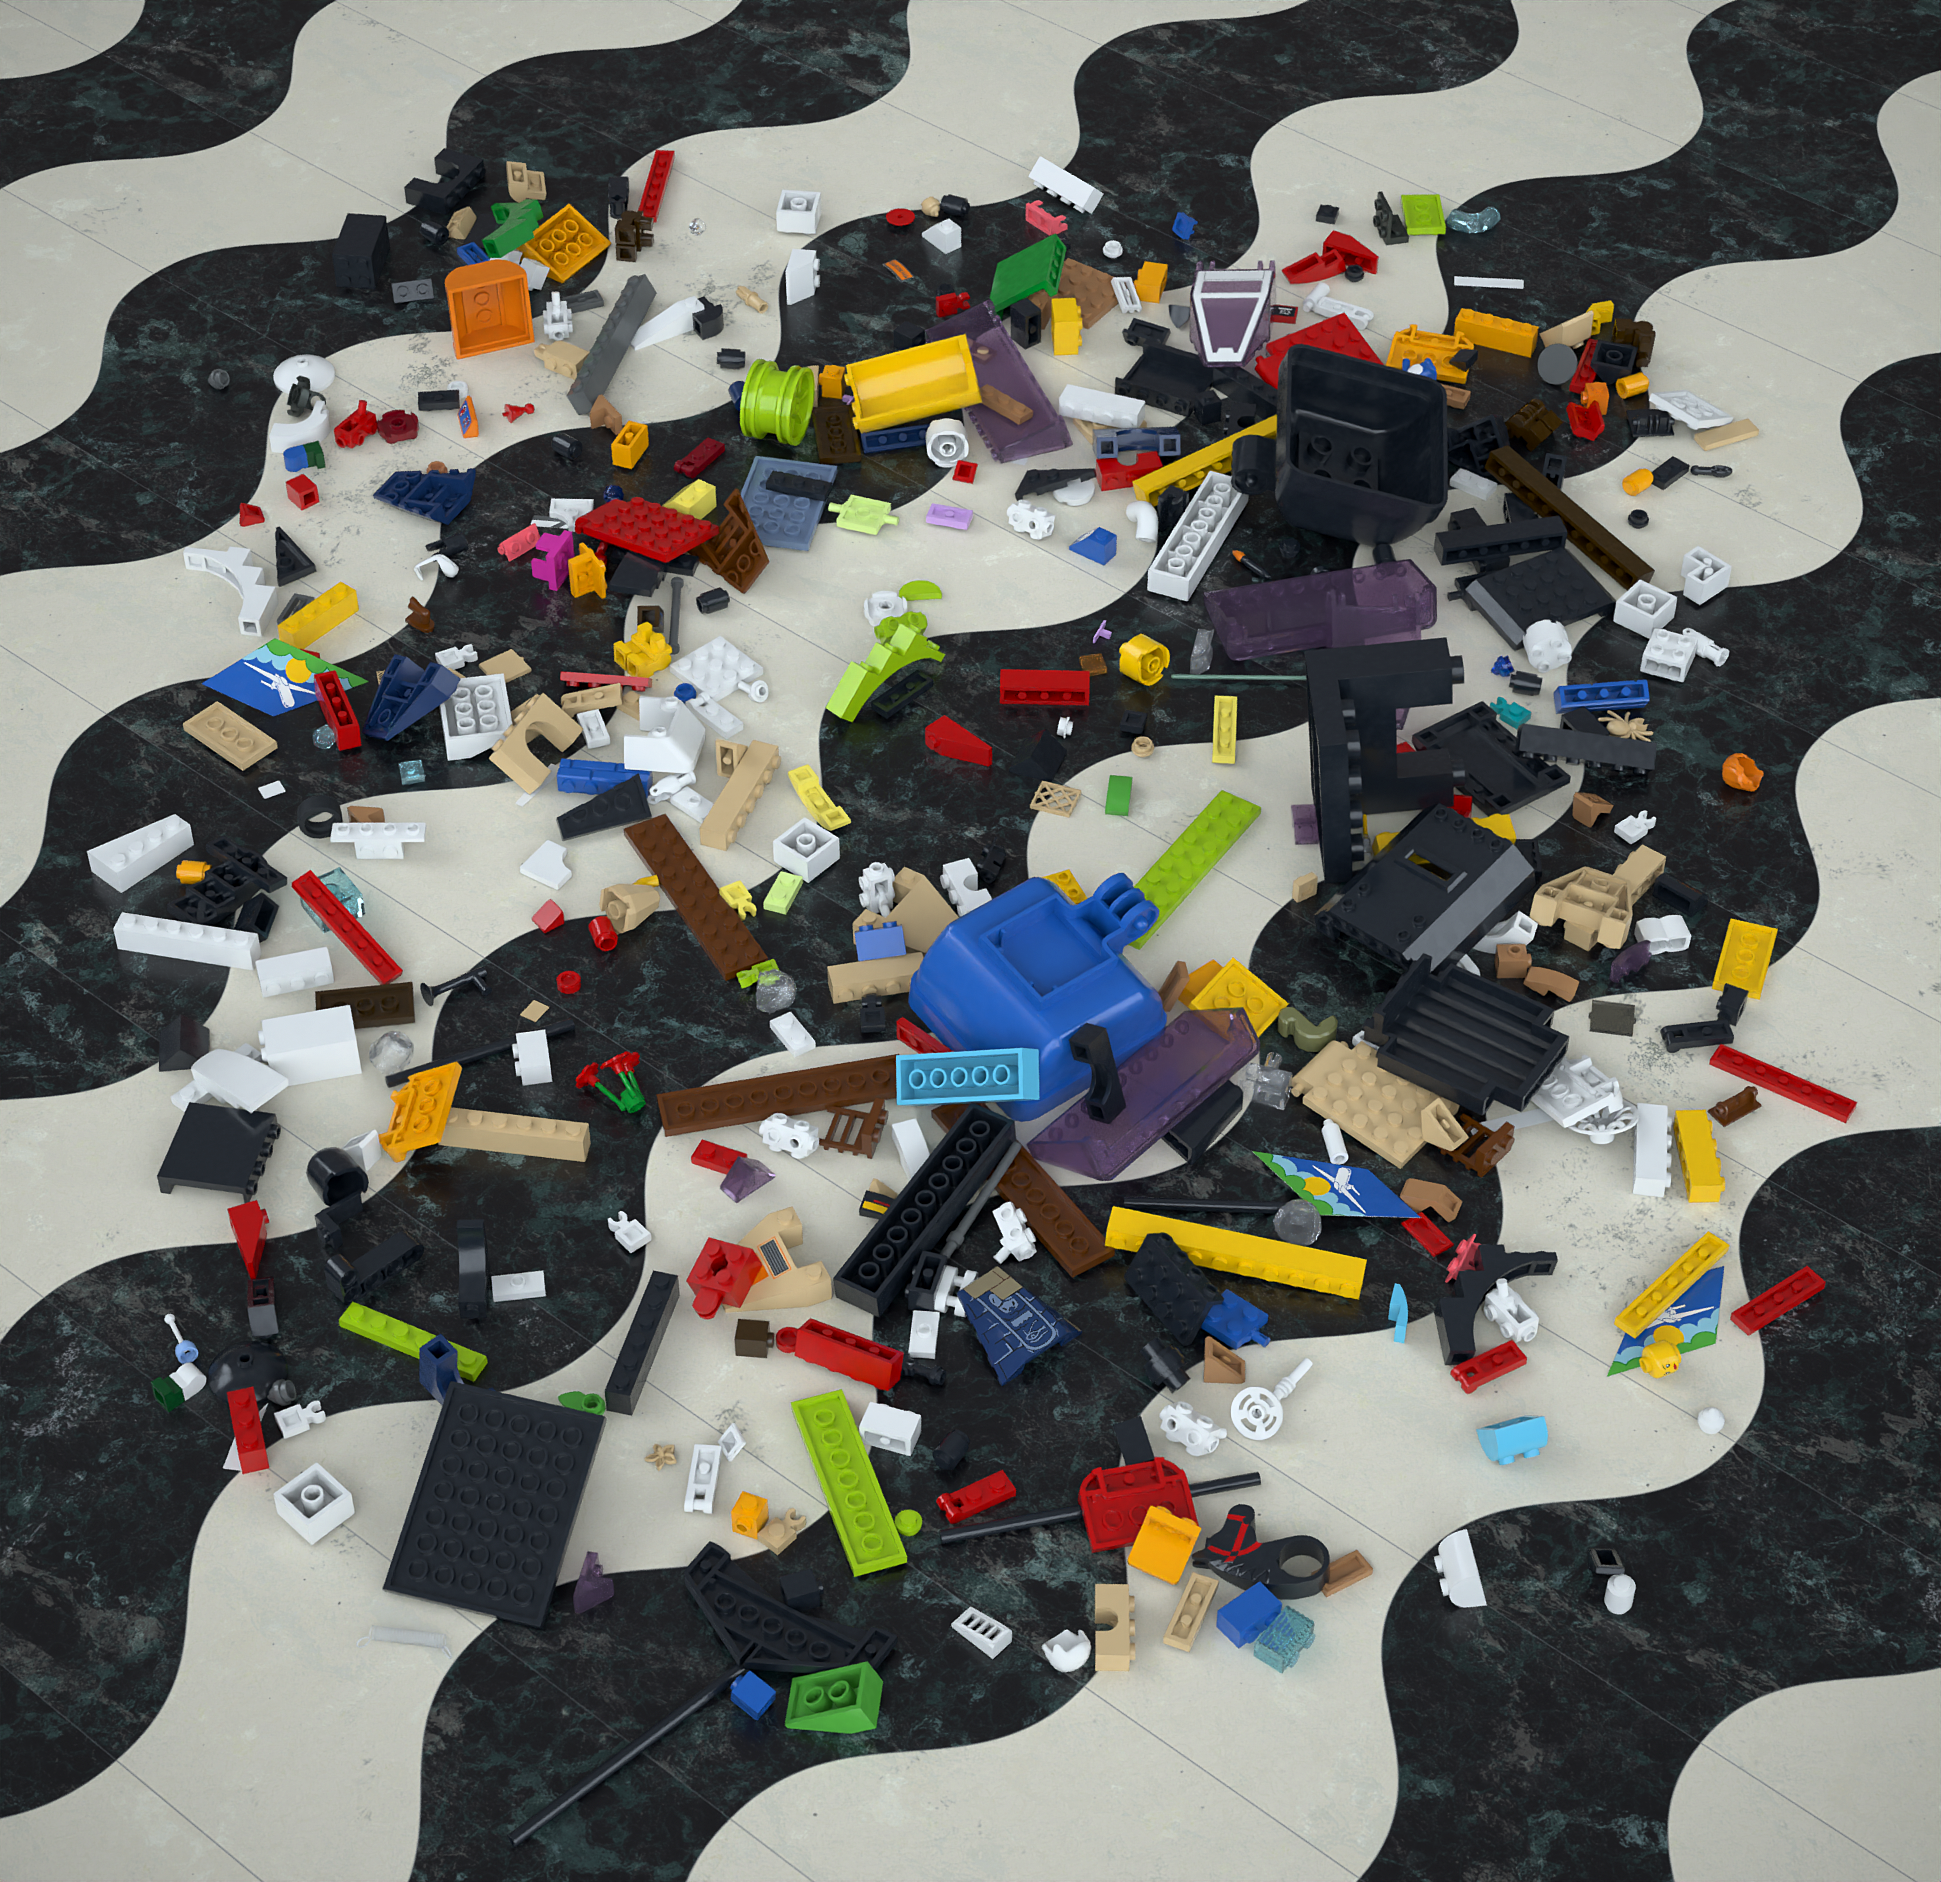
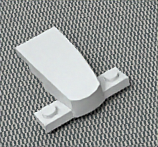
(231, 1078)

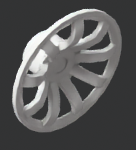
(1602, 1127)

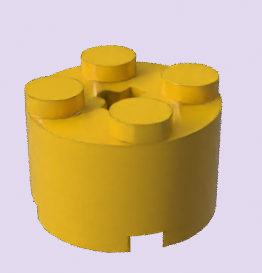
(1143, 659)

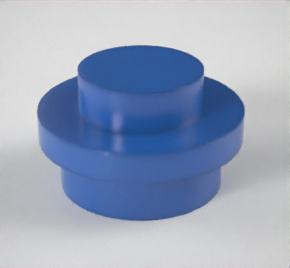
(685, 692)

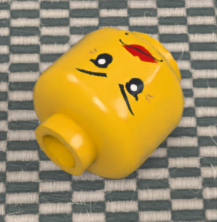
(1660, 1359)

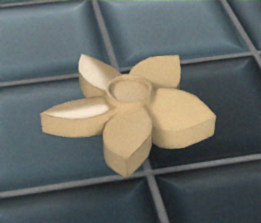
(662, 1456)

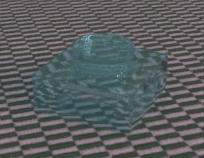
(411, 772)

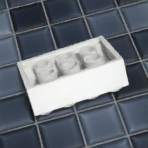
(475, 716)

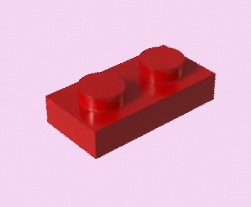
(715, 1157)

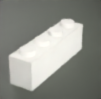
(1066, 185)
(1101, 407)
(1650, 1150)

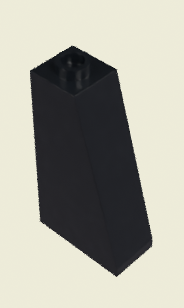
(1205, 1123)

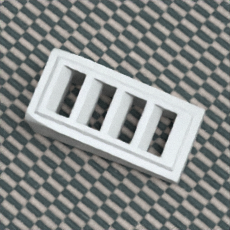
(992, 1647)

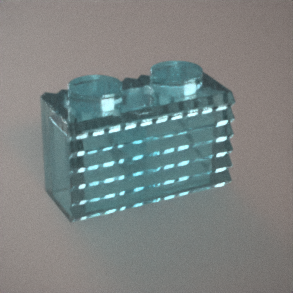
(1285, 1639)

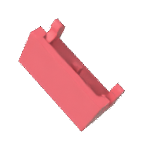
(1044, 220)

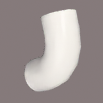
(1146, 519)

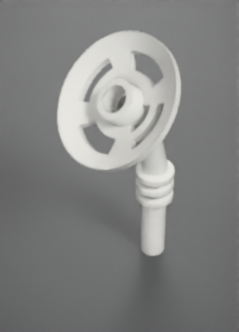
(1264, 1407)

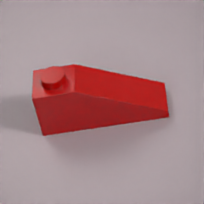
(1351, 251)
(956, 742)
(250, 1233)

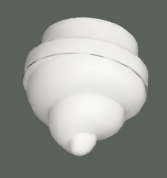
(1711, 1420)

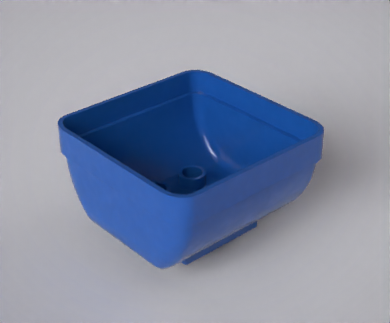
(1036, 972)

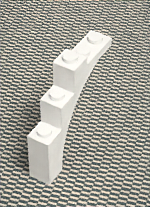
(238, 570)

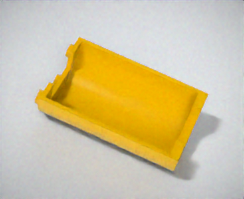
(913, 384)

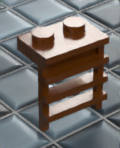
(869, 1132)
(1489, 1152)

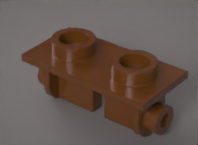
(1736, 1106)

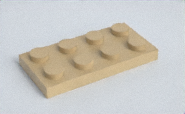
(230, 735)

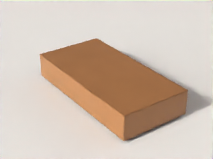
(1174, 985)
(1346, 1572)

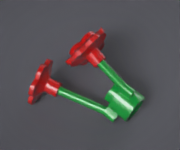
(623, 1063)

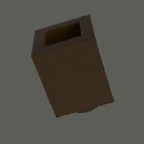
(653, 615)
(753, 1338)

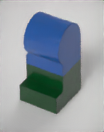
(304, 457)

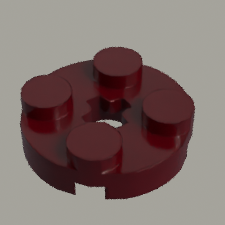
(406, 430)

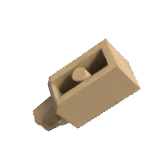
(562, 358)

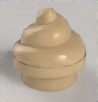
(931, 206)

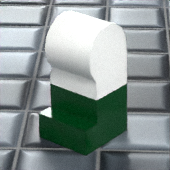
(178, 1386)

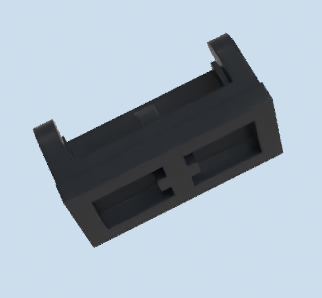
(1171, 507)
(1133, 1441)

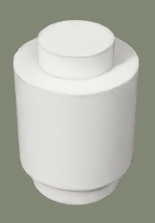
(1619, 1593)

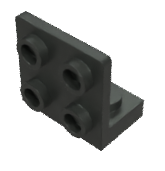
(1388, 225)

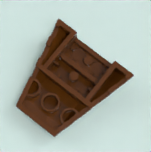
(737, 549)

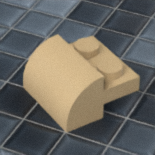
(525, 183)

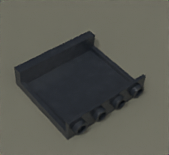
(1166, 378)
(219, 1150)

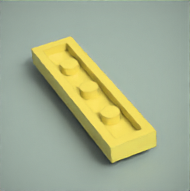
(1224, 729)

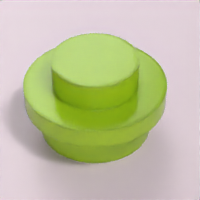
(908, 1522)

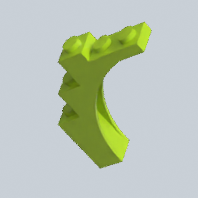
(884, 660)

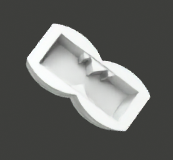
(1664, 933)

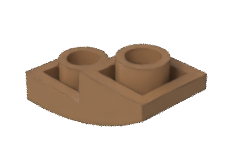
(1544, 979)

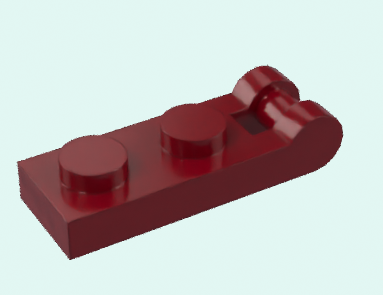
(699, 458)

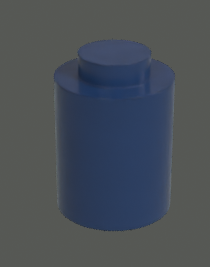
(735, 392)

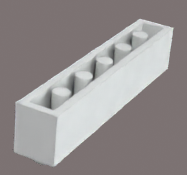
(187, 941)

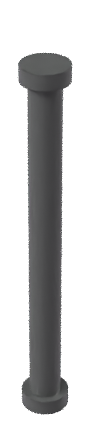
(676, 583)

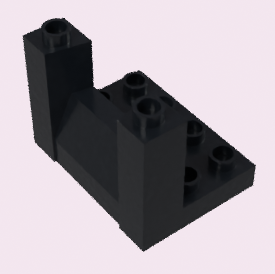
(1355, 739)

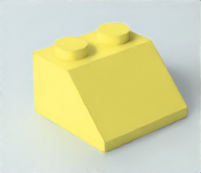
(694, 499)

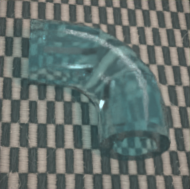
(1473, 222)

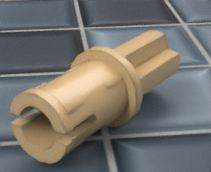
(752, 299)

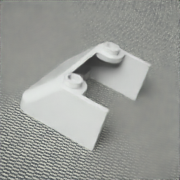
(672, 741)

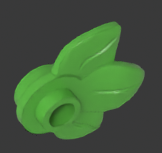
(583, 1402)

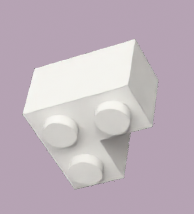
(1704, 575)

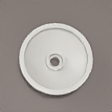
(311, 366)

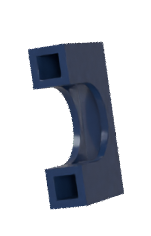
(1160, 439)
(438, 1367)

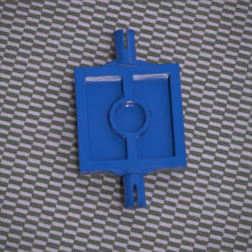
(1236, 1321)

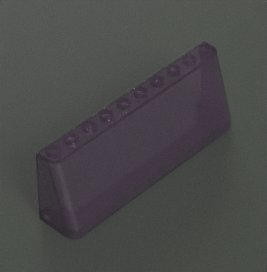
(1007, 372)
(1291, 611)
(1159, 1089)

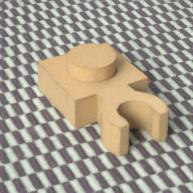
(779, 1533)

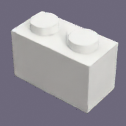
(533, 1057)
(890, 1428)

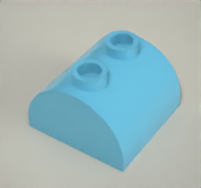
(1514, 1437)

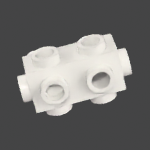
(557, 318)
(1031, 519)
(877, 888)
(789, 1135)
(1015, 1235)
(1510, 1313)
(1191, 1428)

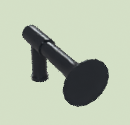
(429, 993)

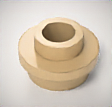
(1142, 747)

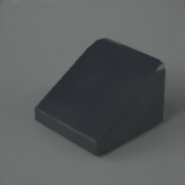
(1464, 359)

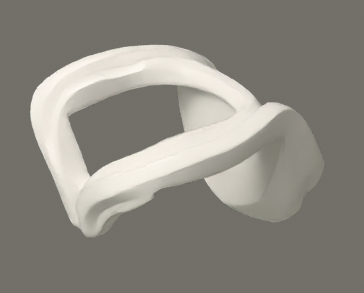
(448, 567)

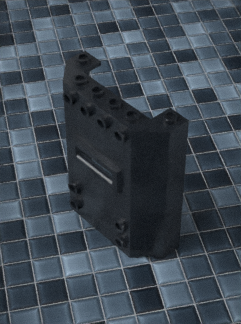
(1412, 911)

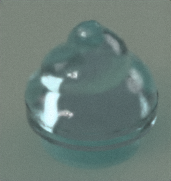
(323, 737)

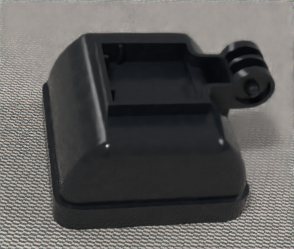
(1352, 448)

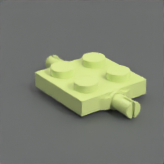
(863, 514)

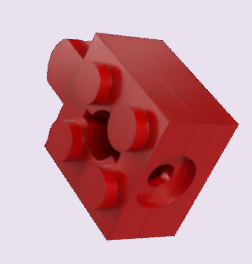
(737, 1271)

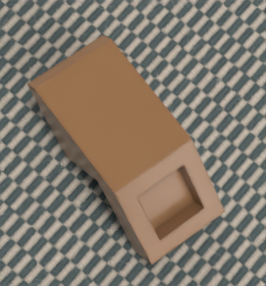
(1423, 1194)

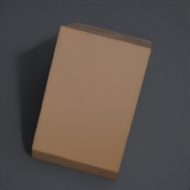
(1222, 1364)

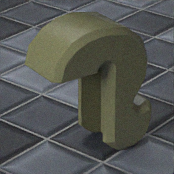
(1305, 1033)

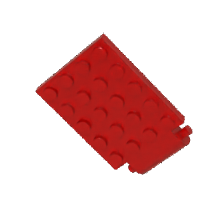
(1332, 334)
(646, 528)

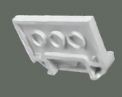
(1577, 1091)

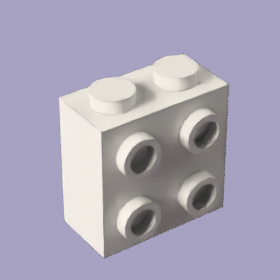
(1669, 655)

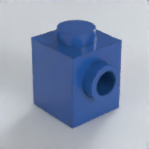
(752, 1694)

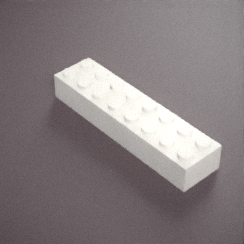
(1196, 538)

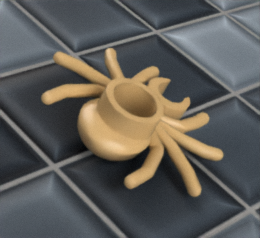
(1625, 728)

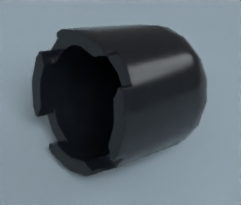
(335, 1175)

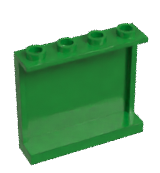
(1028, 272)

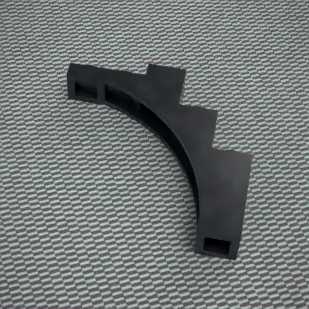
(1457, 1314)

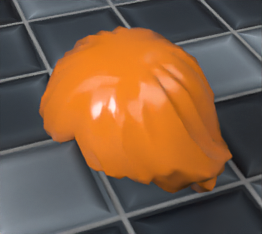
(1741, 773)

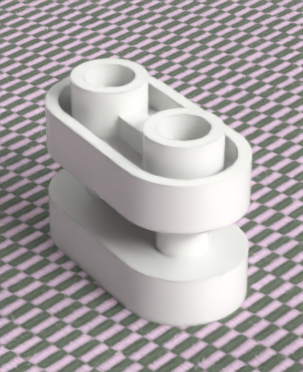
(946, 1288)

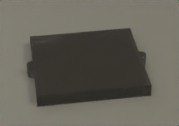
(1612, 1018)

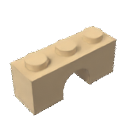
(1113, 1647)

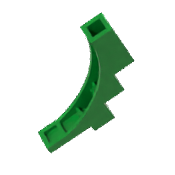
(518, 225)

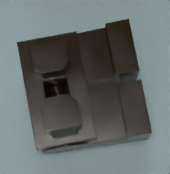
(631, 235)
(1635, 334)
(1533, 423)

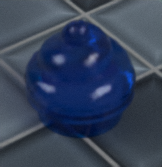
(613, 492)
(1502, 667)

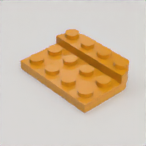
(1420, 345)
(420, 1110)

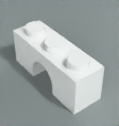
(535, 270)
(961, 882)

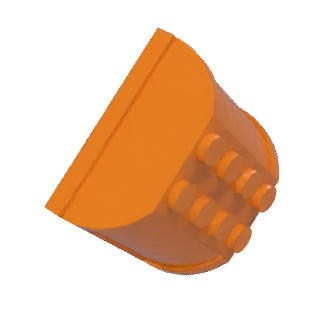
(489, 307)

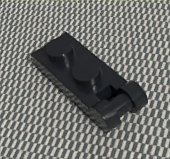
(1697, 1035)

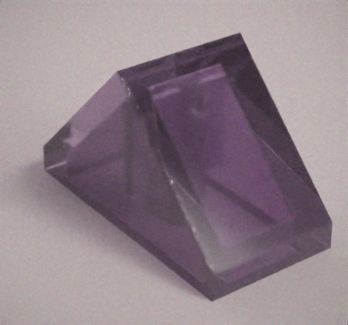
(745, 1178)

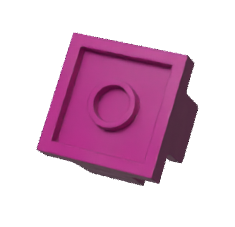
(555, 567)

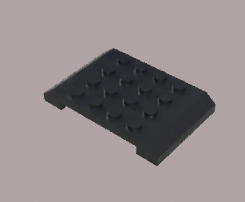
(1538, 589)
(1493, 771)

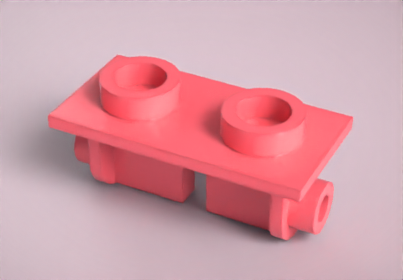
(520, 542)
(1466, 1252)

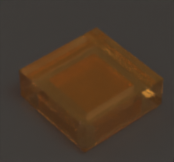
(1093, 663)

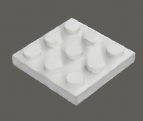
(1690, 408)
(716, 668)

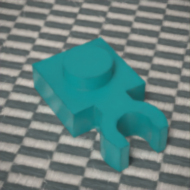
(1511, 714)

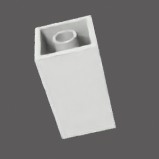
(311, 1045)

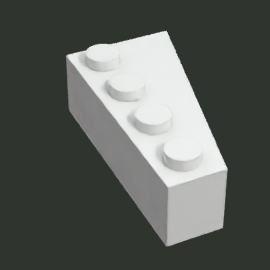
(140, 852)

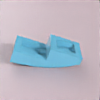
(1399, 1312)

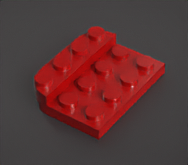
(1120, 1497)

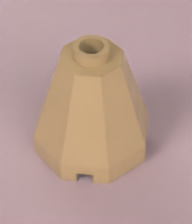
(628, 904)

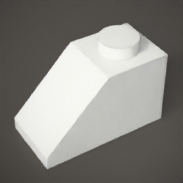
(944, 236)

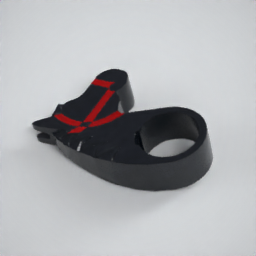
(1244, 1561)

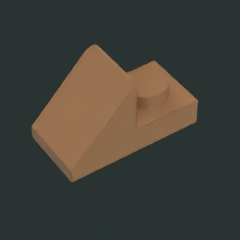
(605, 414)
(1588, 806)
(363, 814)

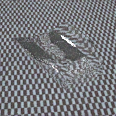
(1202, 652)

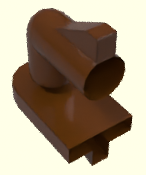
(419, 617)

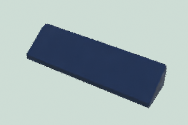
(894, 438)

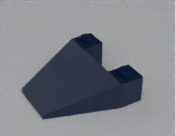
(407, 695)

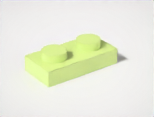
(783, 892)

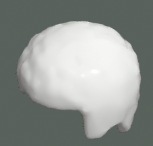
(1067, 1650)

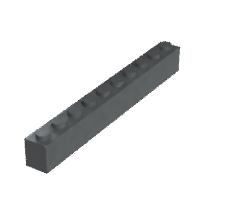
(611, 343)

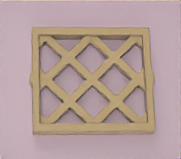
(1056, 788)

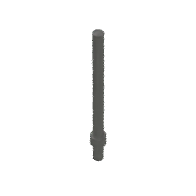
(956, 1237)

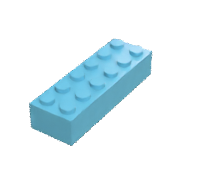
(968, 1077)

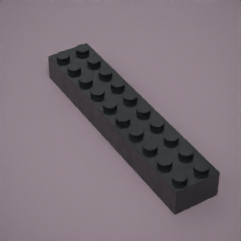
(924, 1209)

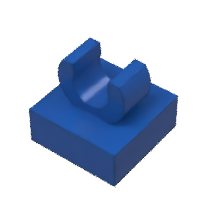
(1184, 225)

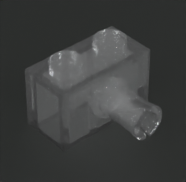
(1266, 1083)

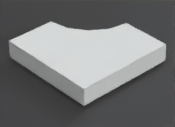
(570, 509)
(547, 865)

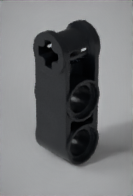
(618, 195)

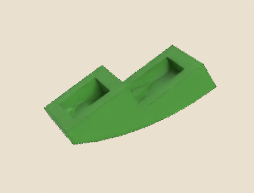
(1118, 795)

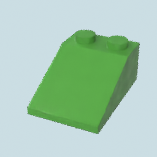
(836, 1700)

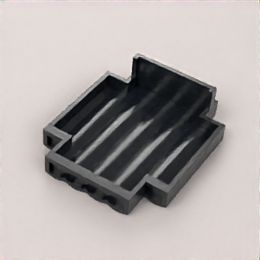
(1465, 1037)

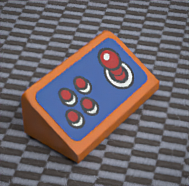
(468, 419)

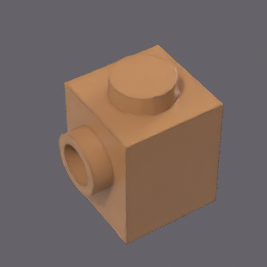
(1511, 960)

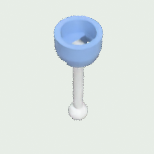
(184, 1345)

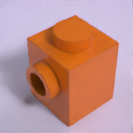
(1598, 392)

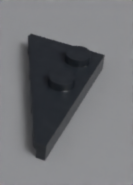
(1050, 480)
(291, 560)

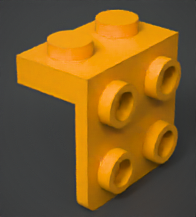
(1163, 1545)

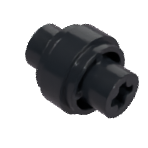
(1164, 1365)

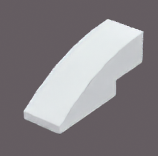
(910, 1146)

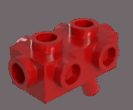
(356, 427)

